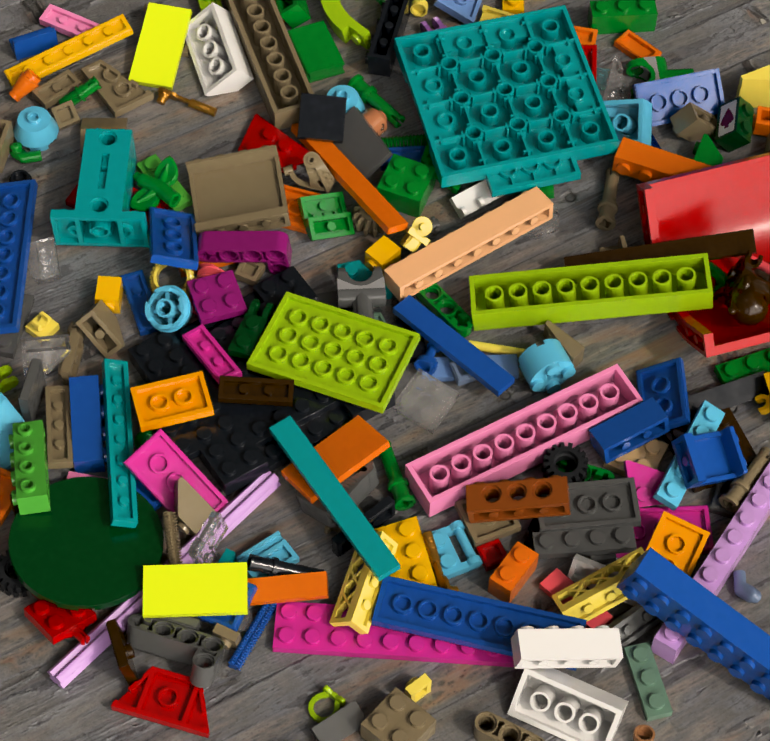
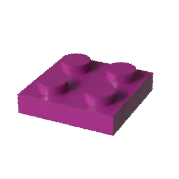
(216, 297)

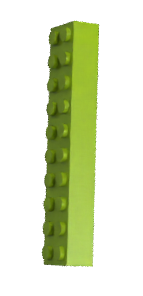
(591, 291)

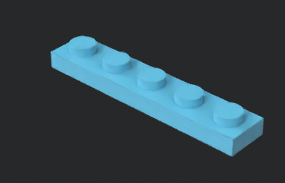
(672, 485)

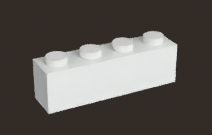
(566, 647)

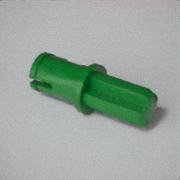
(82, 92)

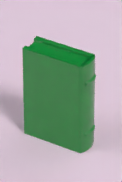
(317, 51)

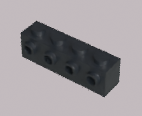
(389, 26)

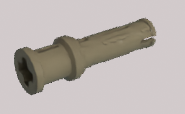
(607, 206)
(742, 486)

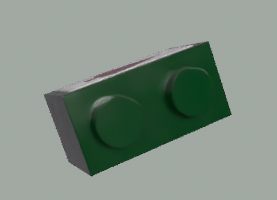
(734, 124)

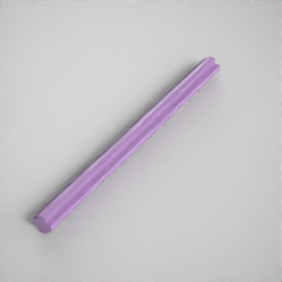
(82, 655)

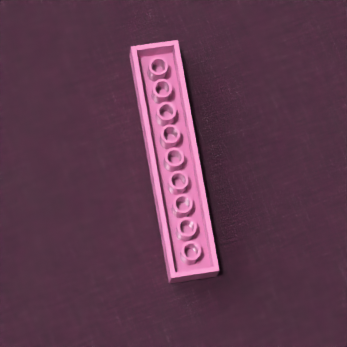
(519, 439)

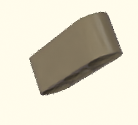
(500, 729)

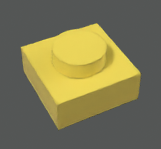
(418, 687)

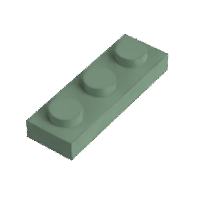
(647, 681)

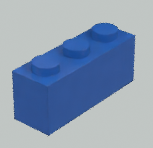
(629, 430)

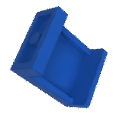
(709, 457)

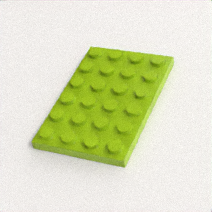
(334, 352)

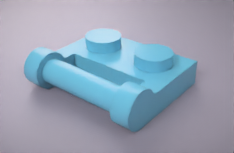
(449, 559)

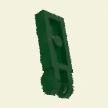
(250, 330)

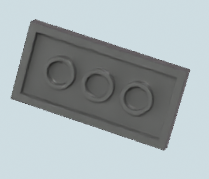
(597, 505)

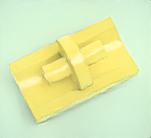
(415, 235)

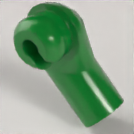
(24, 156)
(719, 276)

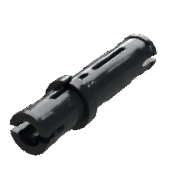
(276, 567)

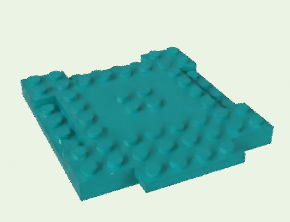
(507, 101)

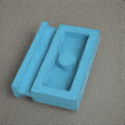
(270, 547)

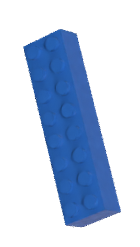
(700, 618)

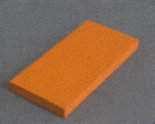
(343, 453)

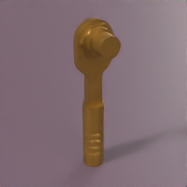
(165, 94)
(442, 580)

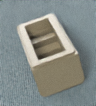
(572, 347)

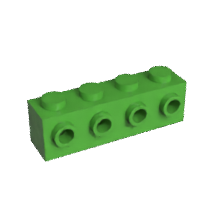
(30, 466)

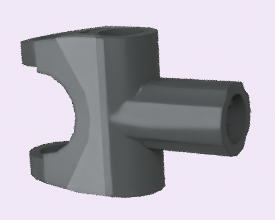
(361, 295)

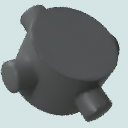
(435, 226)

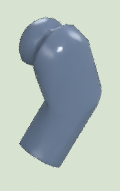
(744, 590)

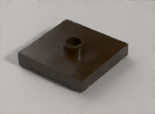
(123, 651)

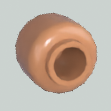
(376, 119)

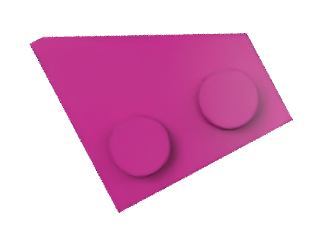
(646, 482)

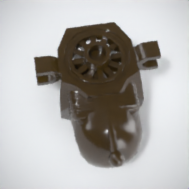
(746, 292)

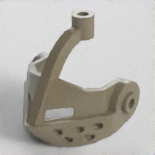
(316, 171)

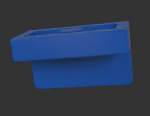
(33, 42)

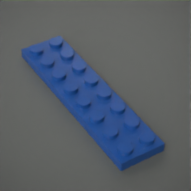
(16, 226)
(458, 615)

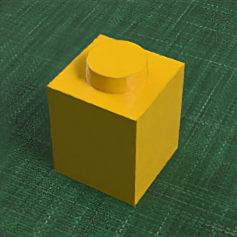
(382, 254)
(110, 291)

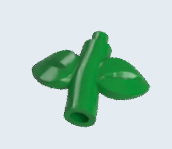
(156, 187)

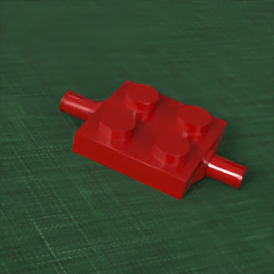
(58, 622)

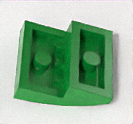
(325, 216)

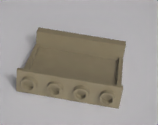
(239, 191)

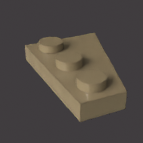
(116, 92)

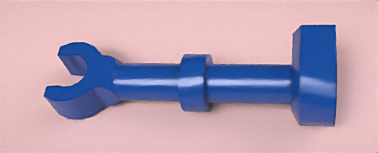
(427, 361)

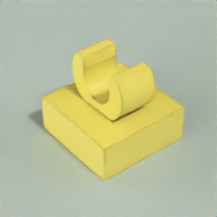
(42, 326)

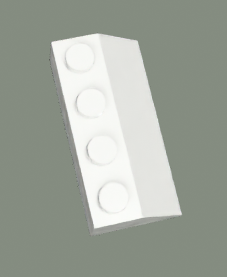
(217, 52)
(566, 706)

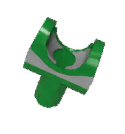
(652, 69)

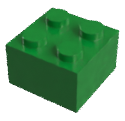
(407, 184)

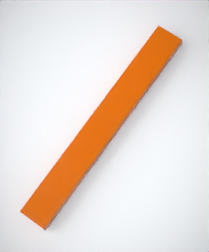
(356, 185)

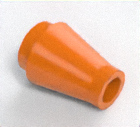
(25, 84)

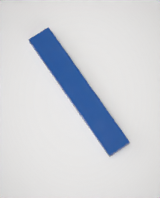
(453, 345)

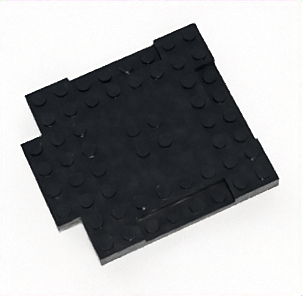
(237, 438)

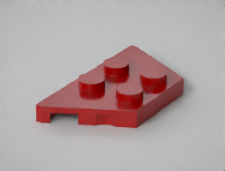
(264, 133)
(166, 700)

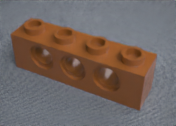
(529, 506)

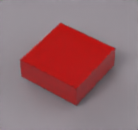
(491, 554)

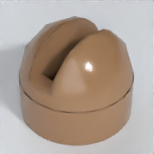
(643, 733)

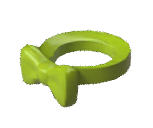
(327, 692)

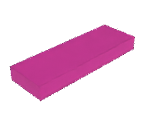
(210, 353)

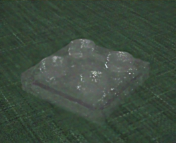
(425, 400)

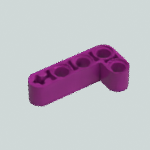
(246, 246)

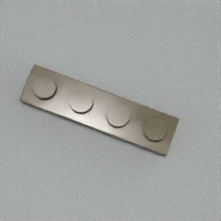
(58, 427)

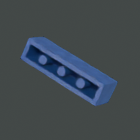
(87, 424)

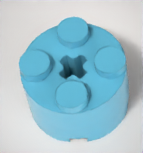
(546, 366)

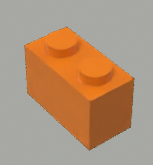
(513, 572)

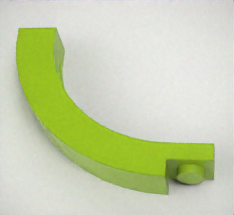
(344, 25)

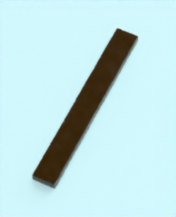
(716, 245)

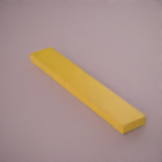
(73, 49)

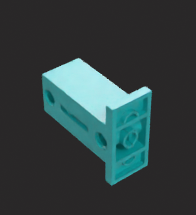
(103, 195)

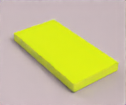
(160, 46)
(195, 590)

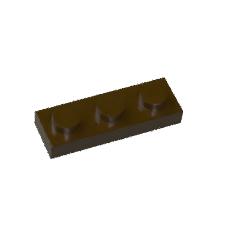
(256, 391)

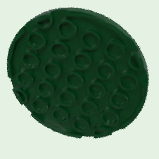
(75, 552)

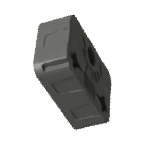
(357, 486)

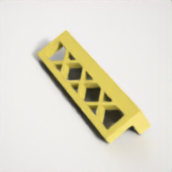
(364, 598)
(601, 598)

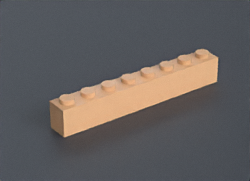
(468, 243)

